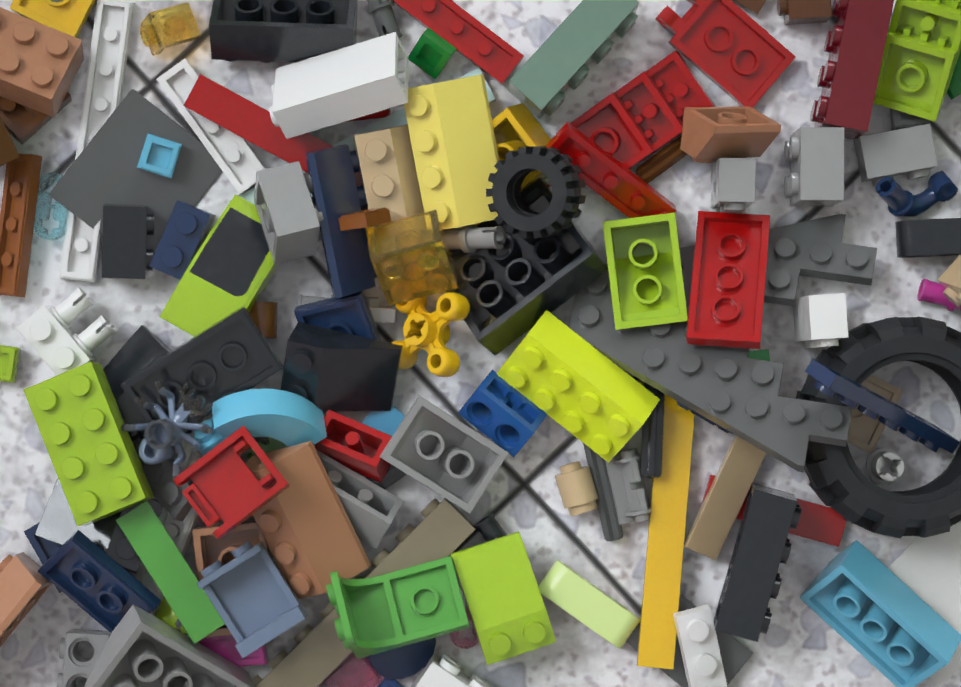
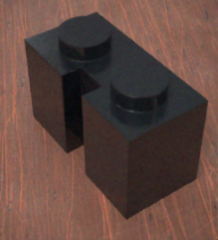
(125, 241)

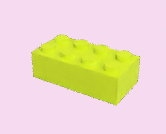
(578, 386)

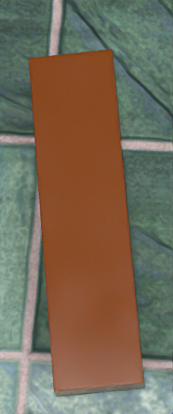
(17, 222)

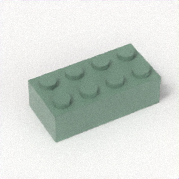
(569, 50)

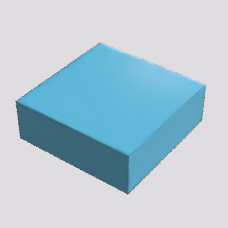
(159, 155)

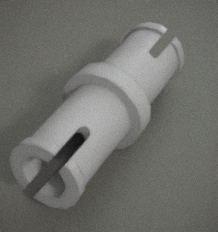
(471, 238)

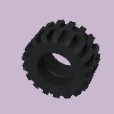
(507, 192)

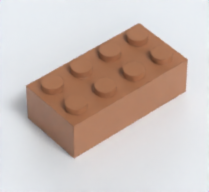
(36, 63)

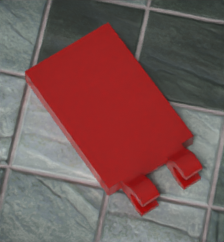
(727, 48)

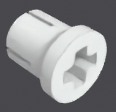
(874, 464)

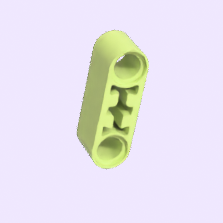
(588, 604)

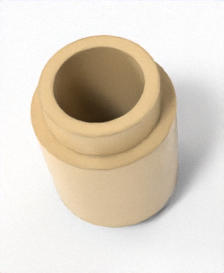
(576, 488)

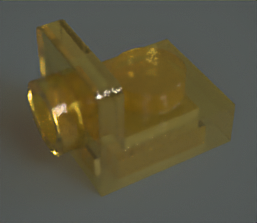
(169, 28)

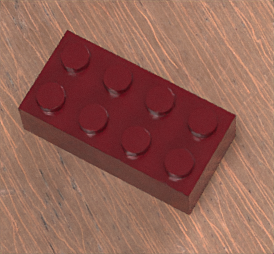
(852, 65)

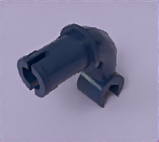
(908, 205)

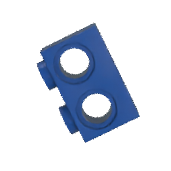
(502, 413)

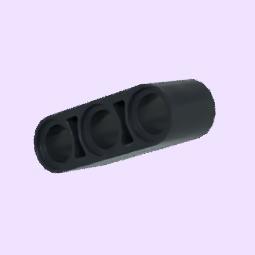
(928, 237)

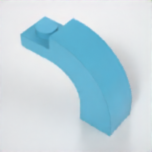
(264, 414)

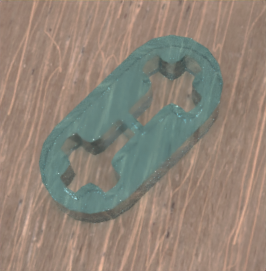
(44, 207)

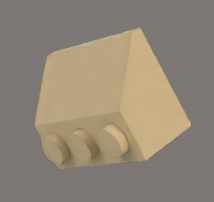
(389, 171)

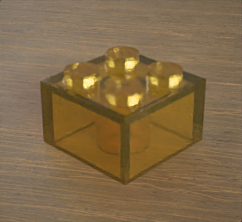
(411, 257)

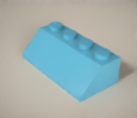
(881, 617)

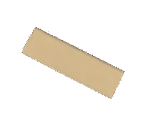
(724, 498)

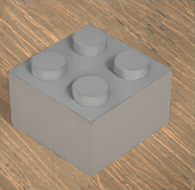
(815, 166)
(287, 212)

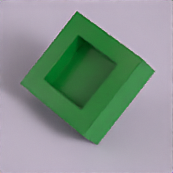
(431, 53)

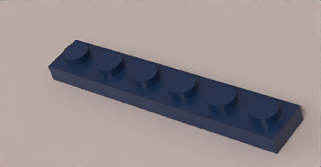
(873, 405)

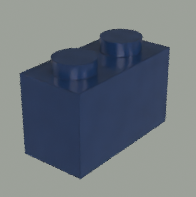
(181, 239)

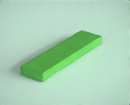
(170, 572)

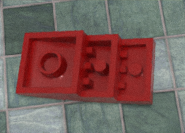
(644, 111)

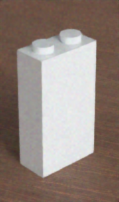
(340, 86)

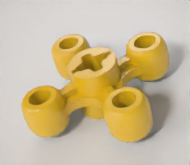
(432, 332)

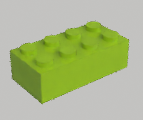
(87, 443)

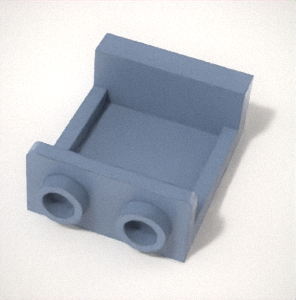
(252, 597)

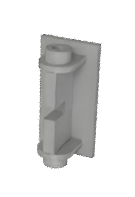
(628, 487)

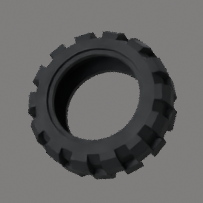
(831, 468)

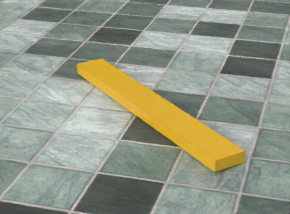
(666, 541)

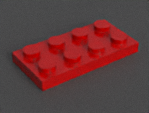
(728, 280)

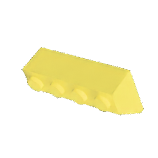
(453, 149)

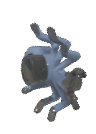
(166, 433)

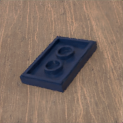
(96, 581)

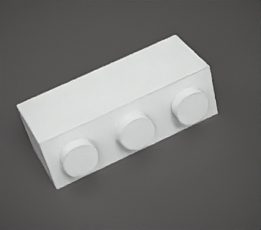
(820, 320)

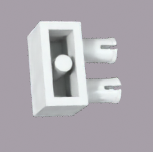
(53, 339)

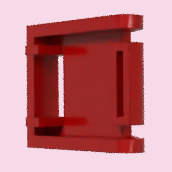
(225, 485)

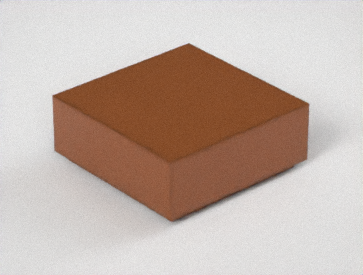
(364, 218)

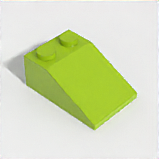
(645, 271)
(503, 598)

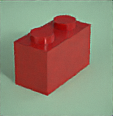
(355, 445)

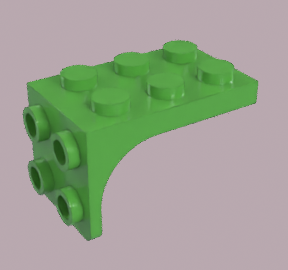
(397, 607)

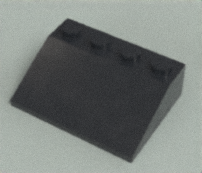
(524, 278)

